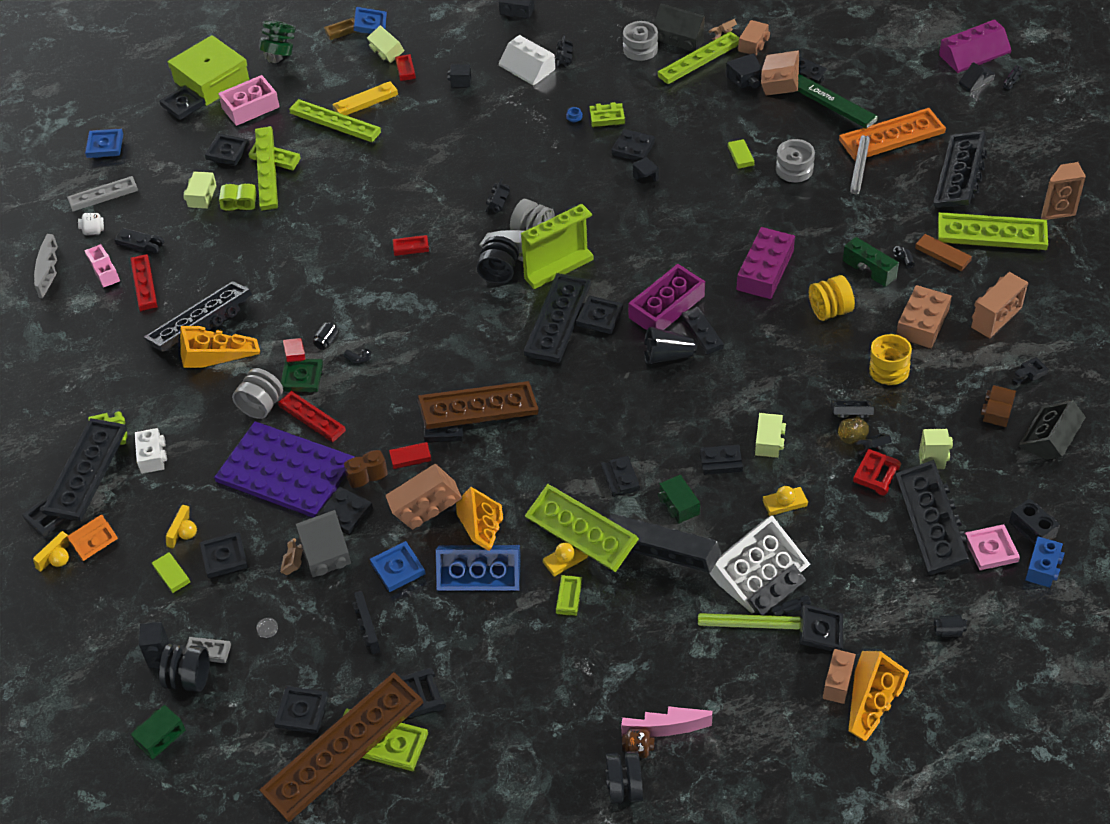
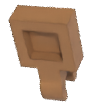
(726, 27)
(292, 558)

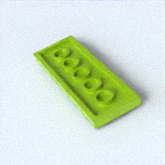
(993, 231)
(582, 527)

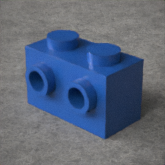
(1044, 562)

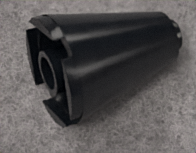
(667, 346)

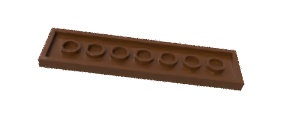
(341, 747)

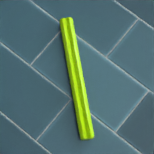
(749, 621)

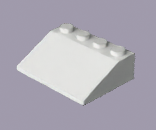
(756, 561)

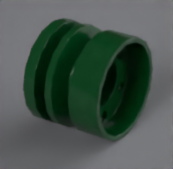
(277, 34)

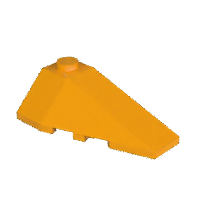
(207, 348)
(479, 517)
(874, 687)

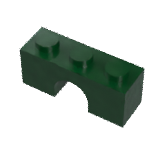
(882, 267)

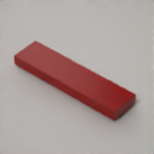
(143, 282)
(312, 416)

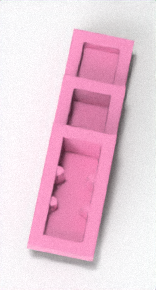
(675, 722)

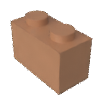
(753, 37)
(839, 676)

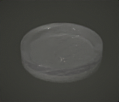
(267, 627)

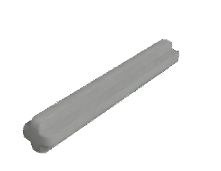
(859, 165)

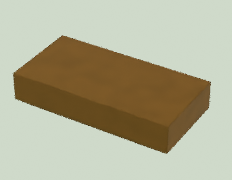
(340, 29)

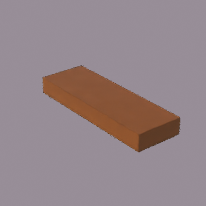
(943, 252)

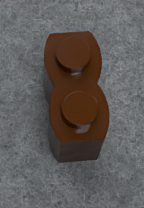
(999, 405)
(365, 468)

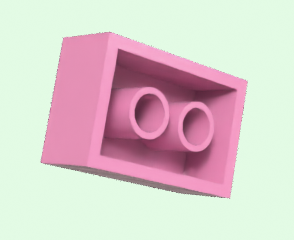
(249, 100)

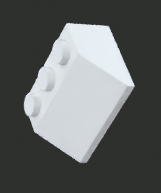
(527, 60)

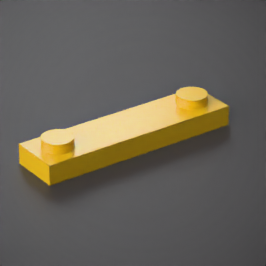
(365, 99)

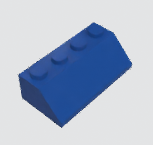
(477, 568)

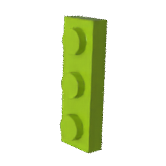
(283, 158)

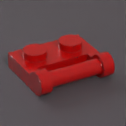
(871, 468)

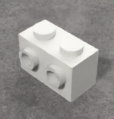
(150, 450)

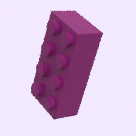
(765, 263)
(667, 298)

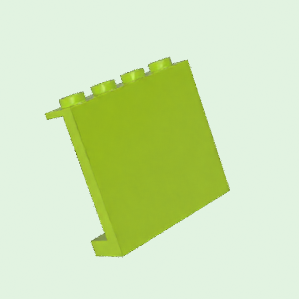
(556, 246)

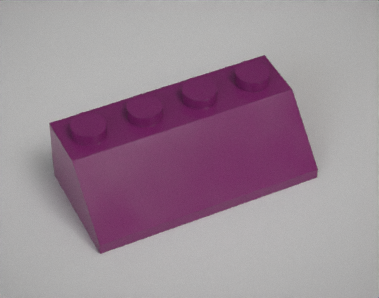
(975, 45)

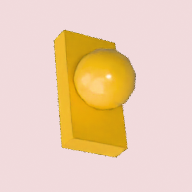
(785, 500)
(181, 527)
(53, 553)
(563, 558)

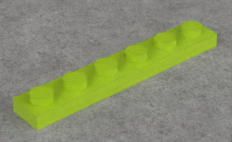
(698, 57)
(335, 120)
(266, 168)

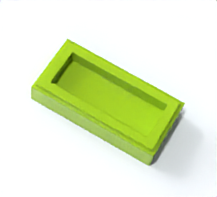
(741, 153)
(171, 572)
(569, 595)

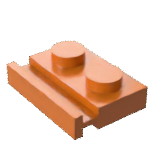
(92, 537)

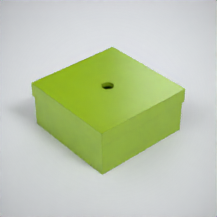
(209, 68)

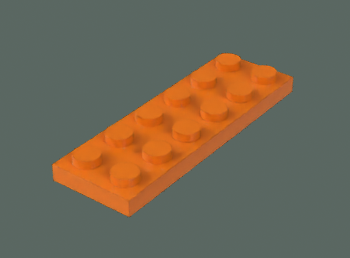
(894, 133)

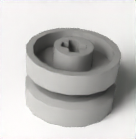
(640, 40)
(795, 160)

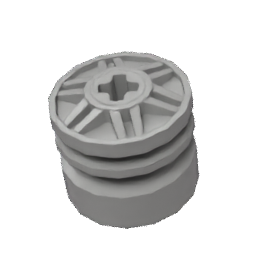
(529, 214)
(257, 393)

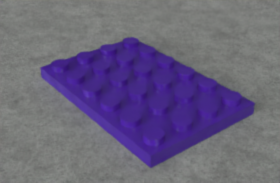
(284, 469)

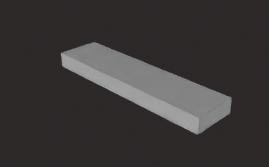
(102, 193)

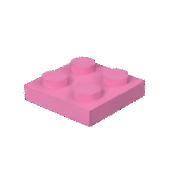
(992, 547)

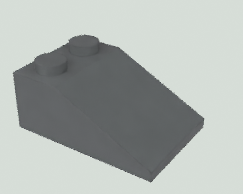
(323, 543)

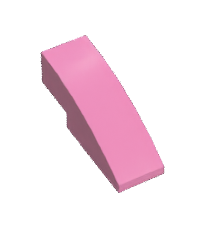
(102, 265)

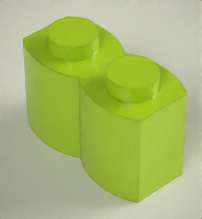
(238, 197)

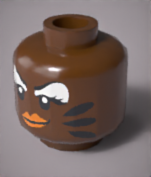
(638, 740)

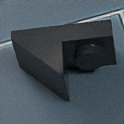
(976, 77)

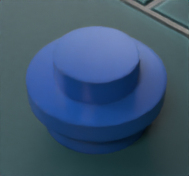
(574, 114)

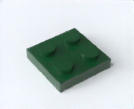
(302, 375)

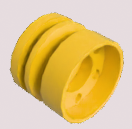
(831, 297)
(890, 359)

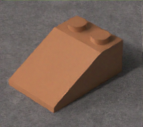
(780, 73)

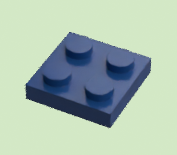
(368, 20)
(104, 143)
(397, 566)

